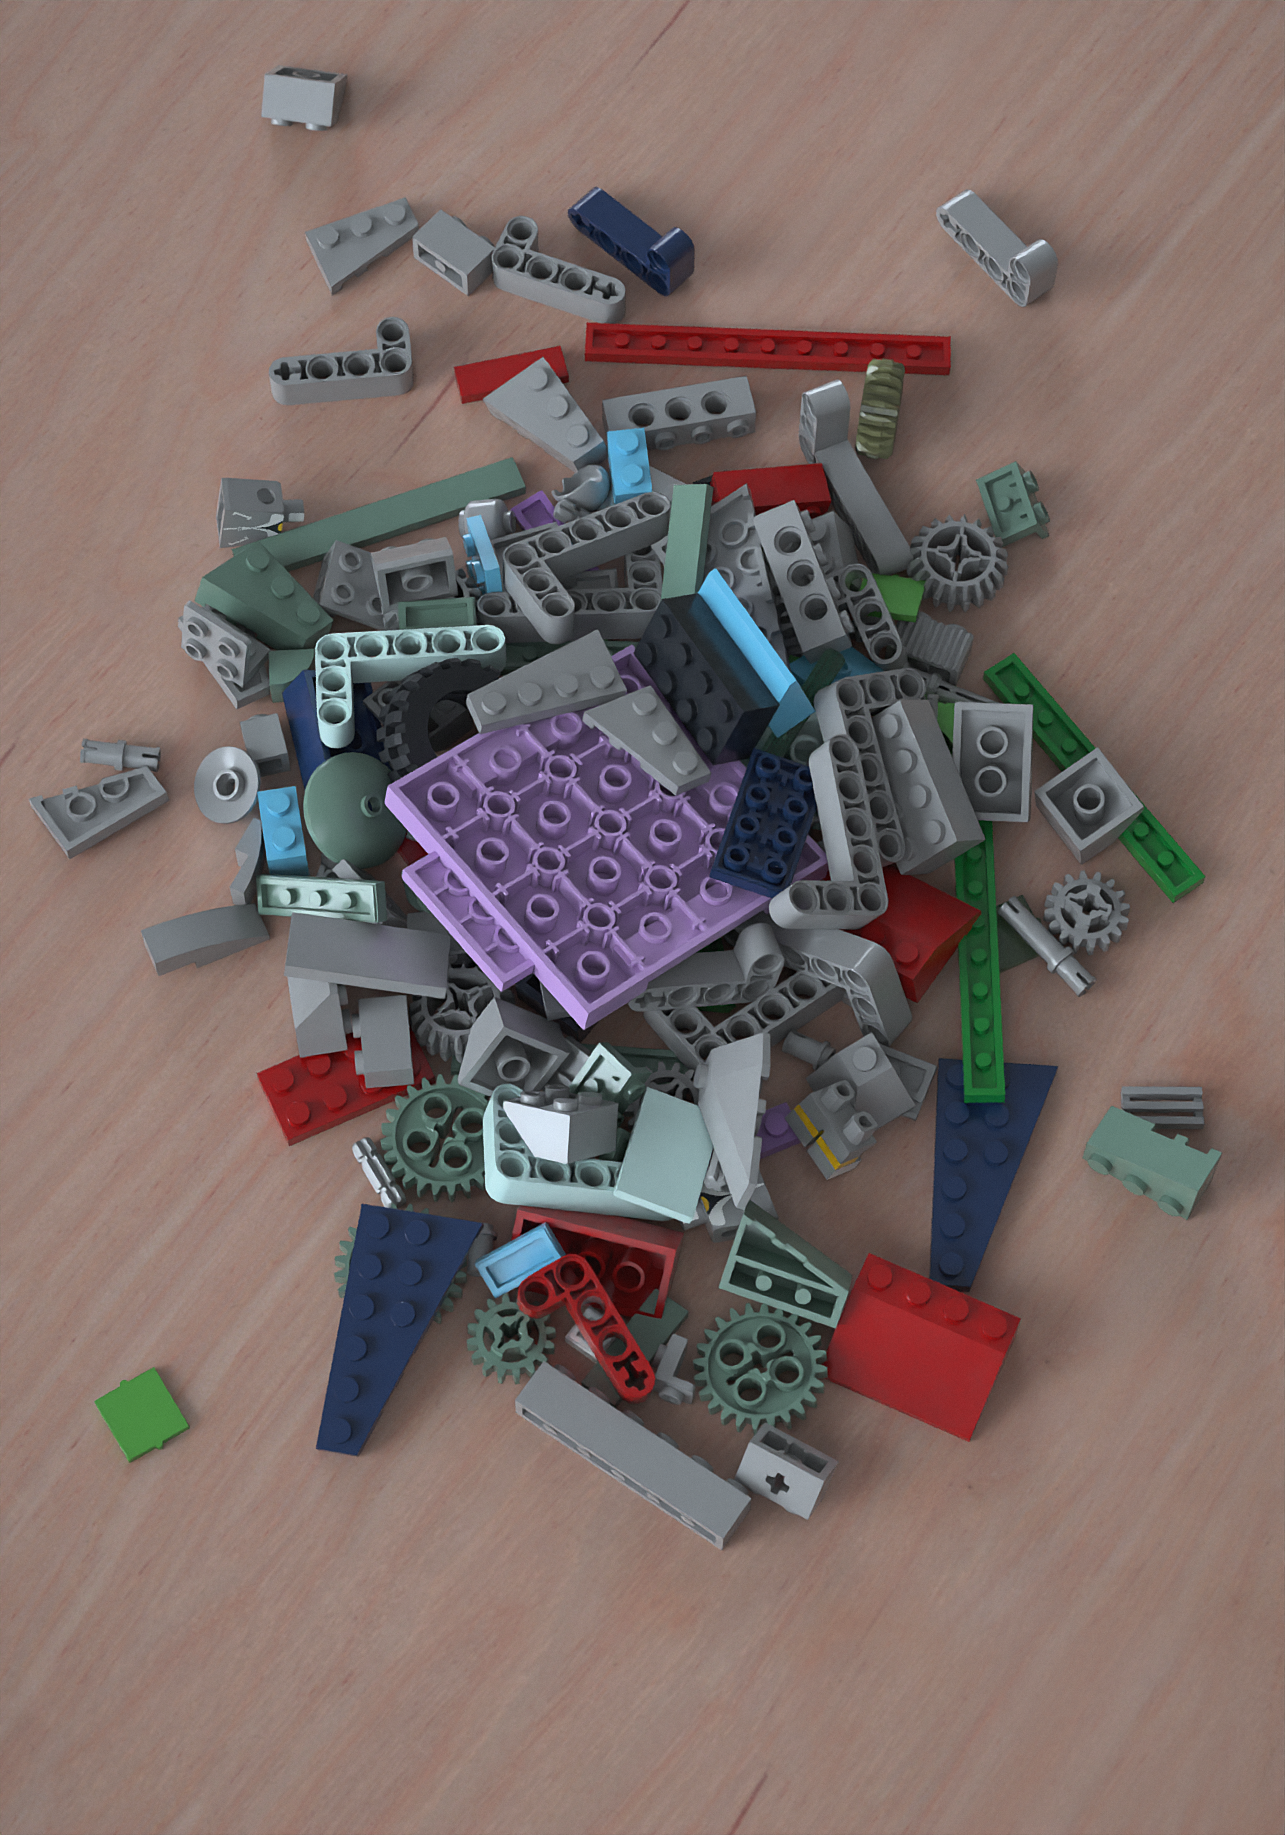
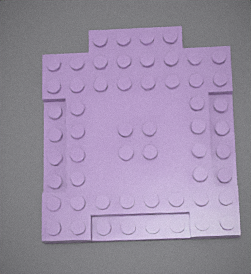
(574, 857)

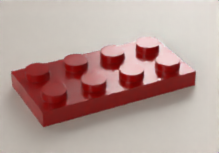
(325, 1091)

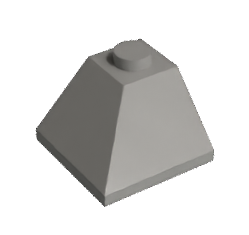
(871, 1077)

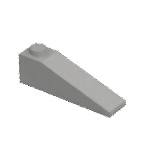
(732, 1109)

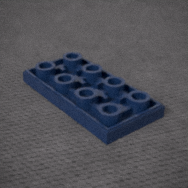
(766, 826)

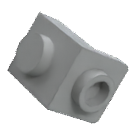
(668, 1363)

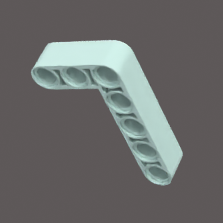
(390, 664)
(527, 1180)

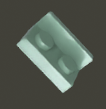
(1013, 503)
(612, 1077)

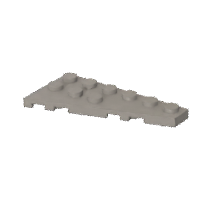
(742, 563)

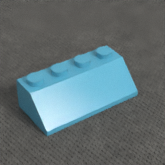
(758, 651)

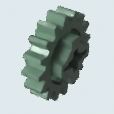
(502, 1353)

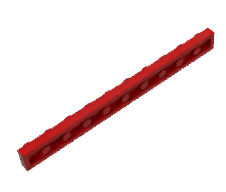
(764, 348)

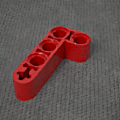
(593, 1331)

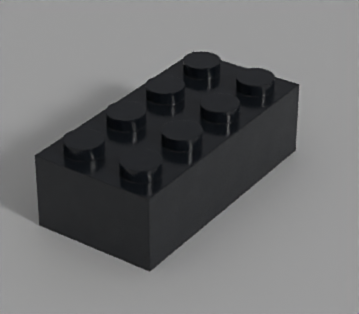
(706, 679)

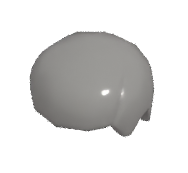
(586, 488)

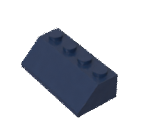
(303, 722)

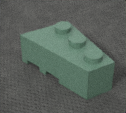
(265, 599)
(1151, 1162)
(784, 1270)

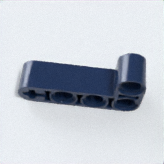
(655, 259)

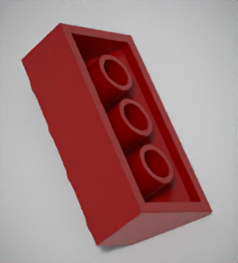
(623, 1252)

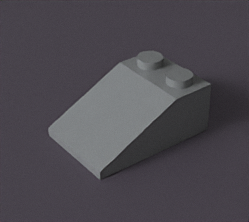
(995, 758)

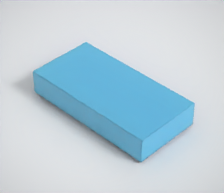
(514, 1261)

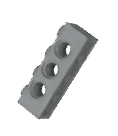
(691, 402)
(778, 529)

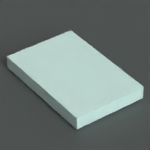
(665, 1157)

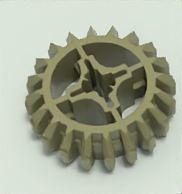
(880, 408)

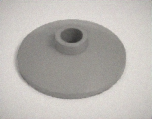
(215, 785)

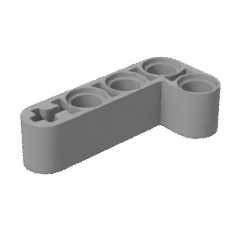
(1017, 269)
(597, 297)
(297, 377)
(719, 975)

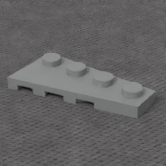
(553, 685)

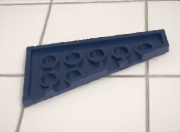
(976, 1164)
(391, 1296)

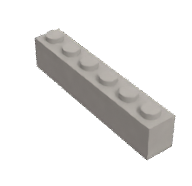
(634, 1454)

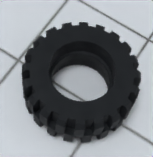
(410, 706)

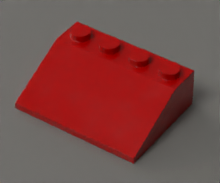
(917, 929)
(919, 1347)

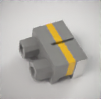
(833, 1128)

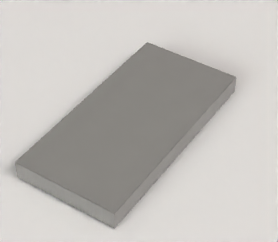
(367, 955)

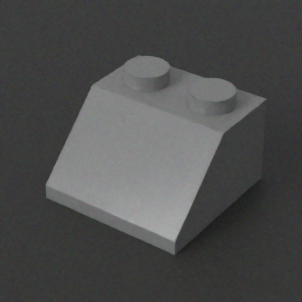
(303, 97)
(415, 572)
(1088, 805)
(512, 1049)

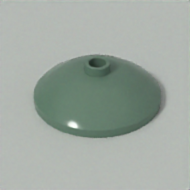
(340, 815)

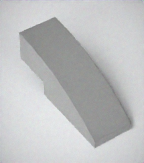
(203, 937)

